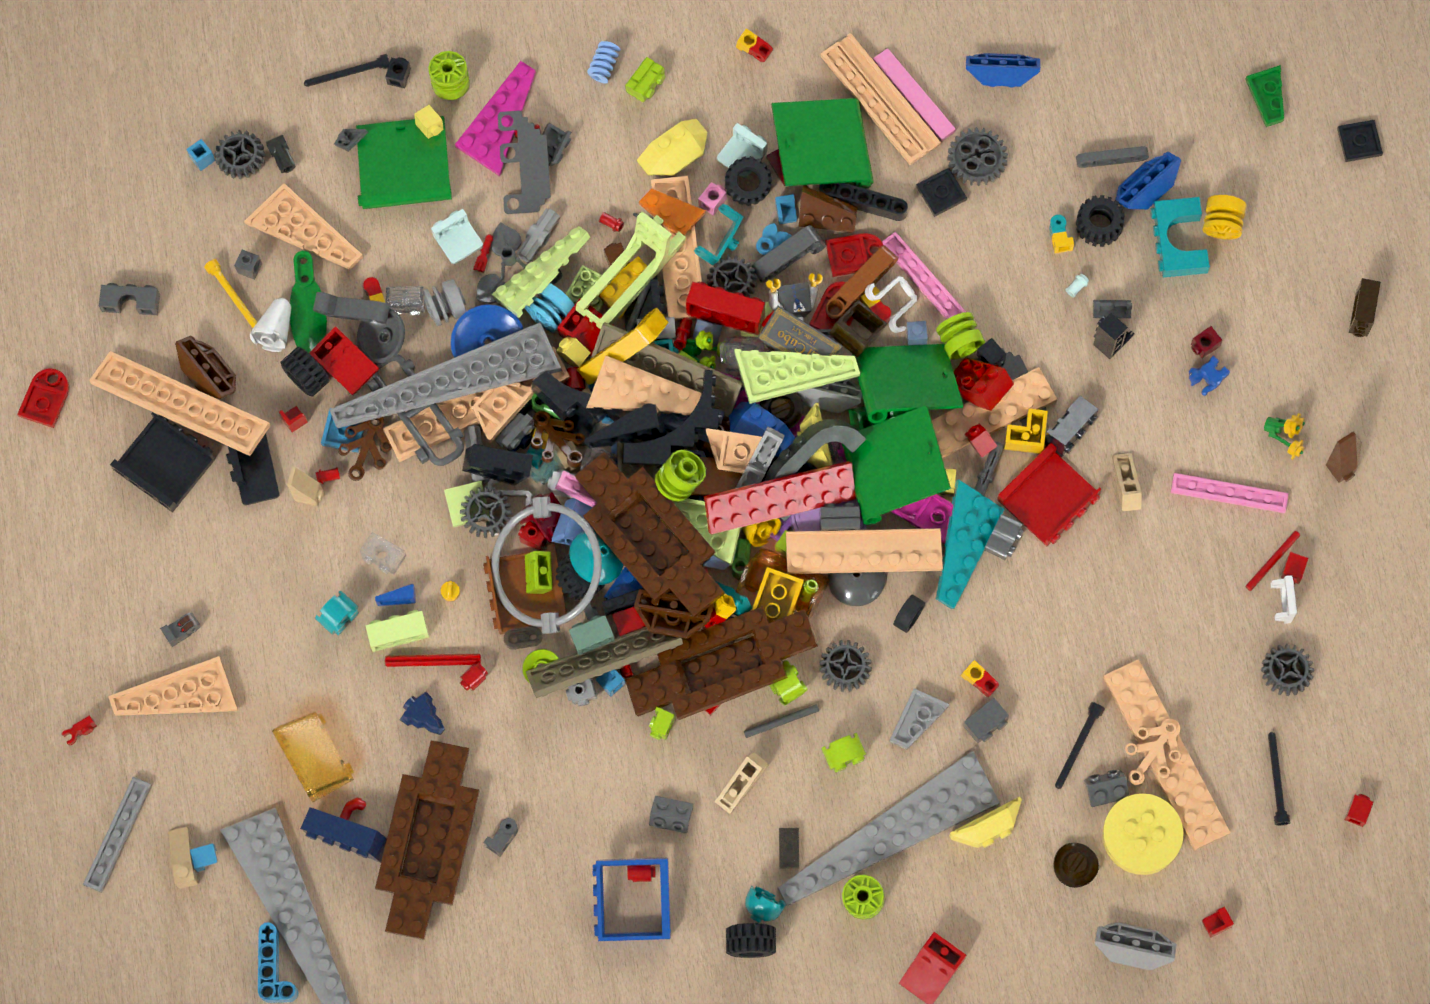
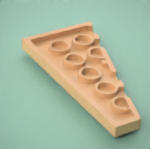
(630, 388)
(190, 690)

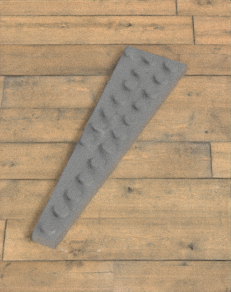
(494, 365)
(933, 808)
(275, 875)

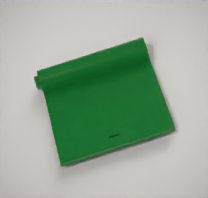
(822, 142)
(402, 165)
(906, 379)
(896, 465)

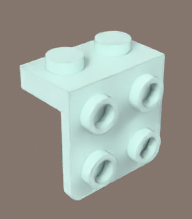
(740, 145)
(456, 236)

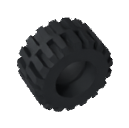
(759, 169)
(1104, 207)
(305, 371)
(571, 581)
(750, 940)

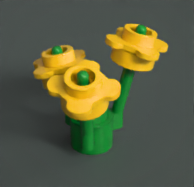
(1291, 427)

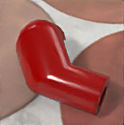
(350, 806)

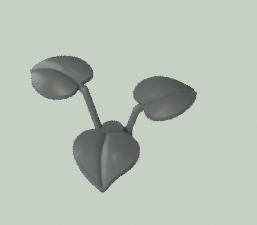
(504, 244)

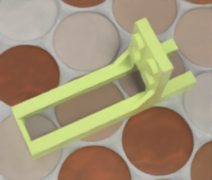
(647, 232)

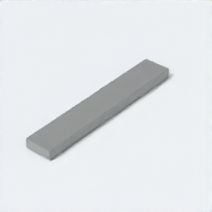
(117, 834)

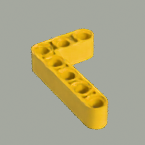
(626, 346)

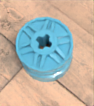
(550, 307)

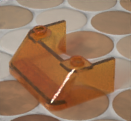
(764, 558)

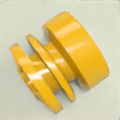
(1224, 217)

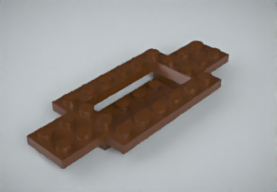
(644, 540)
(724, 672)
(435, 842)

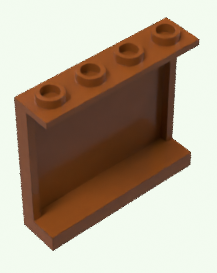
(514, 585)

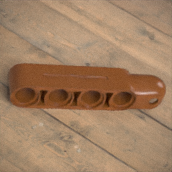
(855, 287)

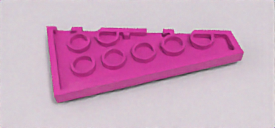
(483, 136)

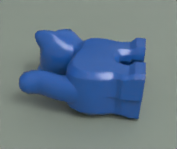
(1210, 374)

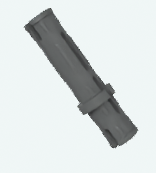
(981, 488)

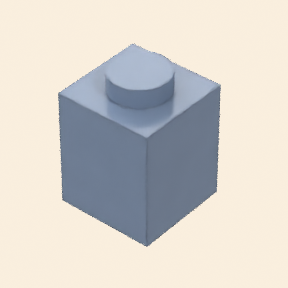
(916, 333)

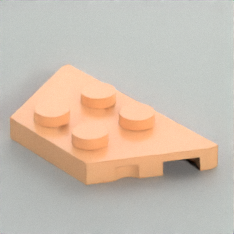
(500, 406)
(732, 449)

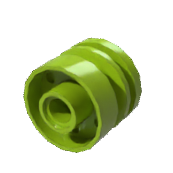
(449, 75)
(960, 335)
(680, 475)
(857, 886)

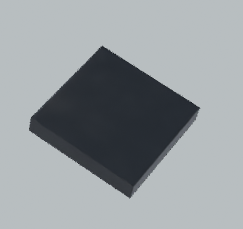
(1360, 140)
(941, 192)

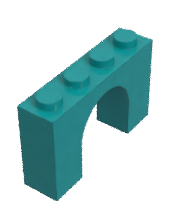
(1172, 260)

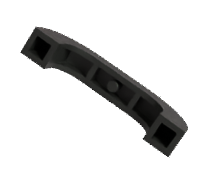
(809, 442)

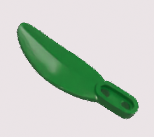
(306, 325)

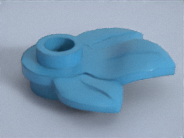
(772, 238)

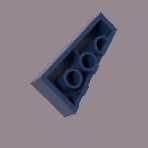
(345, 834)

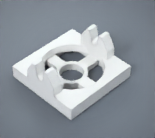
(1287, 599)

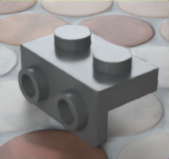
(556, 141)
(515, 431)
(1106, 787)
(670, 814)

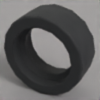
(909, 613)

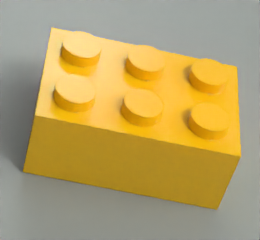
(778, 594)

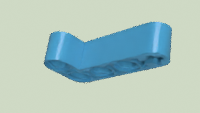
(271, 962)

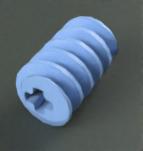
(601, 61)

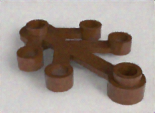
(556, 437)
(367, 444)

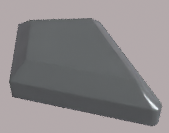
(349, 138)

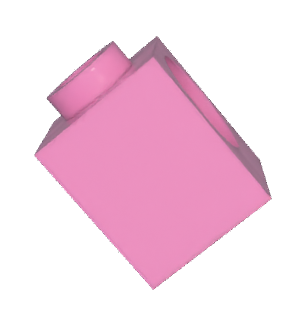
(712, 205)

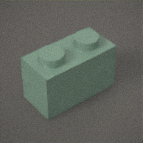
(591, 634)

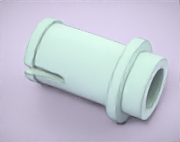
(1080, 281)

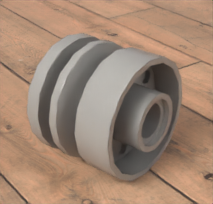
(445, 302)

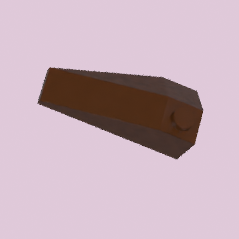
(1345, 458)

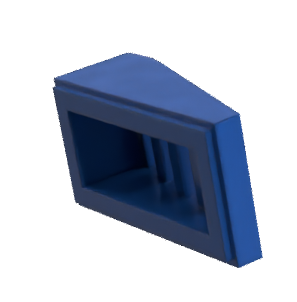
(400, 596)

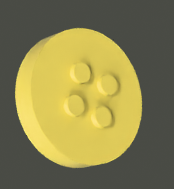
(1142, 834)

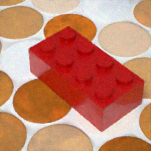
(725, 308)

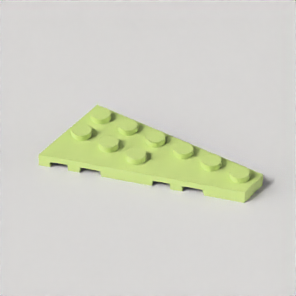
(539, 273)
(783, 373)
(723, 542)

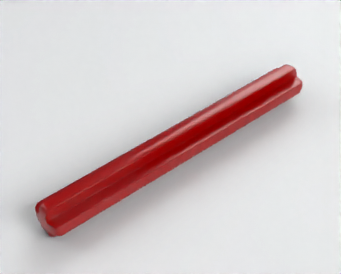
(432, 660)

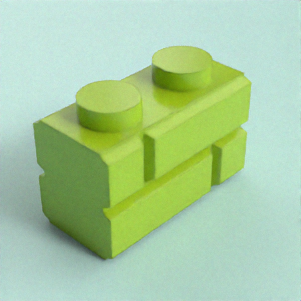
(645, 80)
(538, 572)

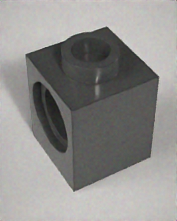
(248, 264)

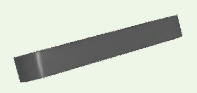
(1112, 157)

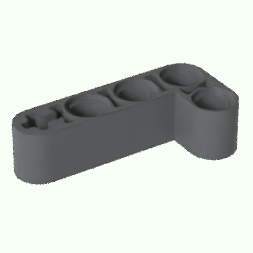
(788, 252)
(351, 308)

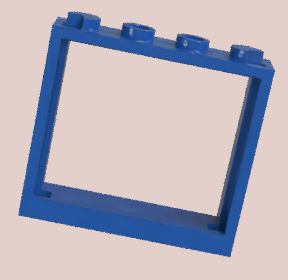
(598, 890)

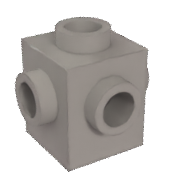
(583, 698)

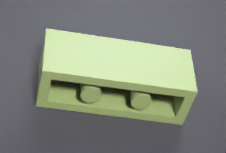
(397, 630)

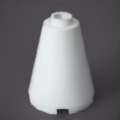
(273, 326)

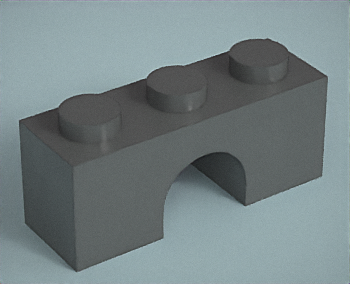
(114, 296)

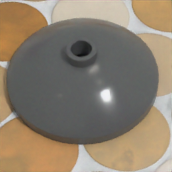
(374, 339)
(856, 590)

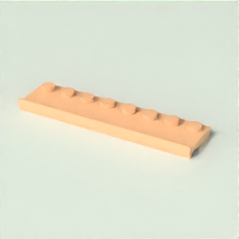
(880, 99)
(863, 551)

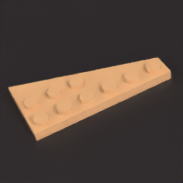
(296, 223)

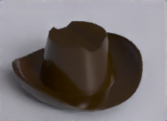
(785, 408)
(1075, 865)

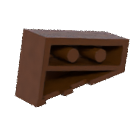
(826, 212)

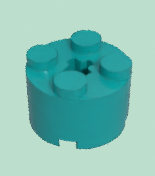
(337, 613)

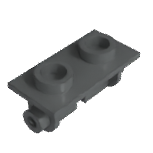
(1118, 308)

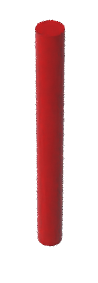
(1273, 560)

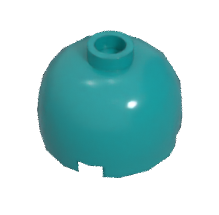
(763, 905)

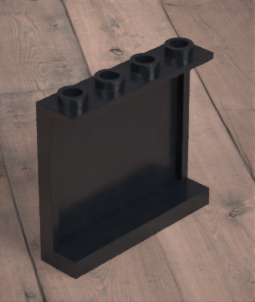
(164, 462)

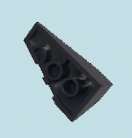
(641, 423)

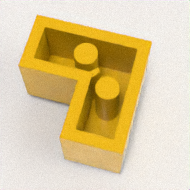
(1028, 438)

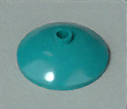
(583, 560)

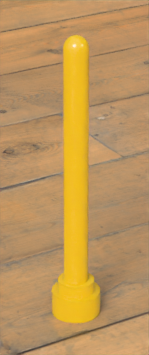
(214, 269)

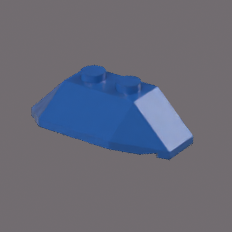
(1002, 69)
(1149, 182)
(754, 419)

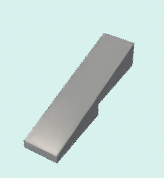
(761, 458)

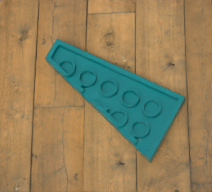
(966, 538)

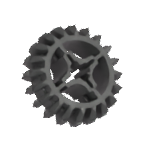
(228, 148)
(737, 266)
(478, 517)
(852, 667)
(1293, 674)

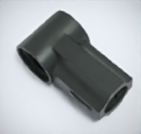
(279, 150)

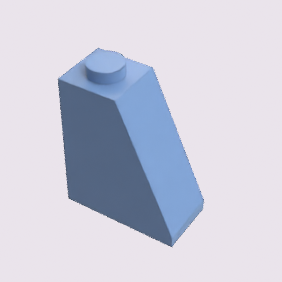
(566, 527)

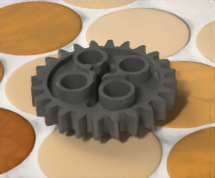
(971, 142)

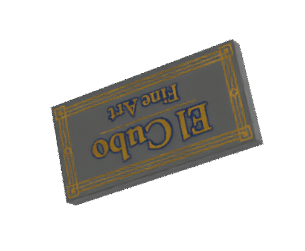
(792, 334)

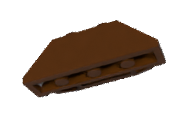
(205, 368)
(669, 615)

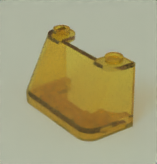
(313, 755)

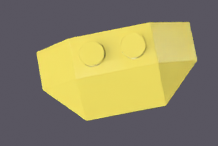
(674, 149)
(821, 457)
(989, 826)

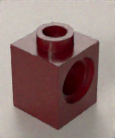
(1211, 337)

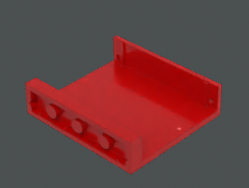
(1048, 496)

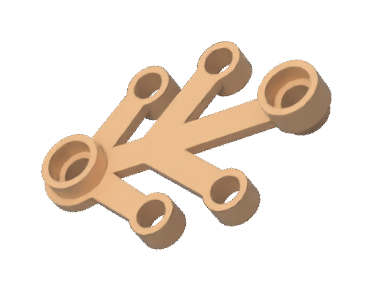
(1155, 749)

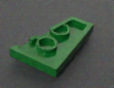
(1267, 94)

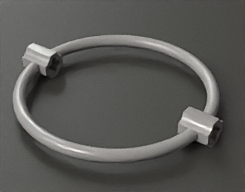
(542, 509)

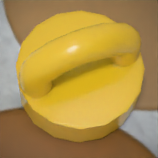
(450, 591)

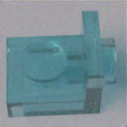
(545, 472)

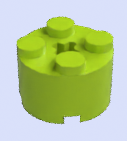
(789, 688)
(844, 752)

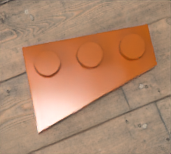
(677, 214)

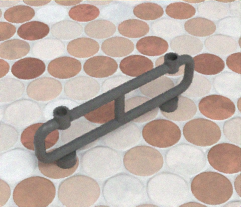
(424, 453)

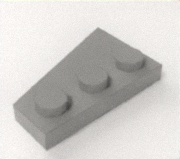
(916, 718)

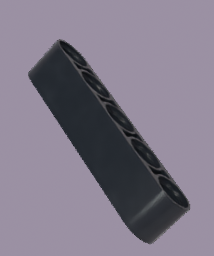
(873, 199)

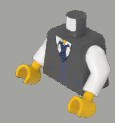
(794, 298)

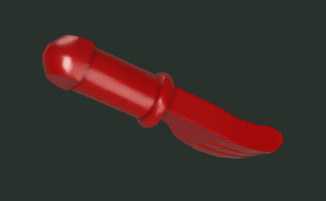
(481, 261)

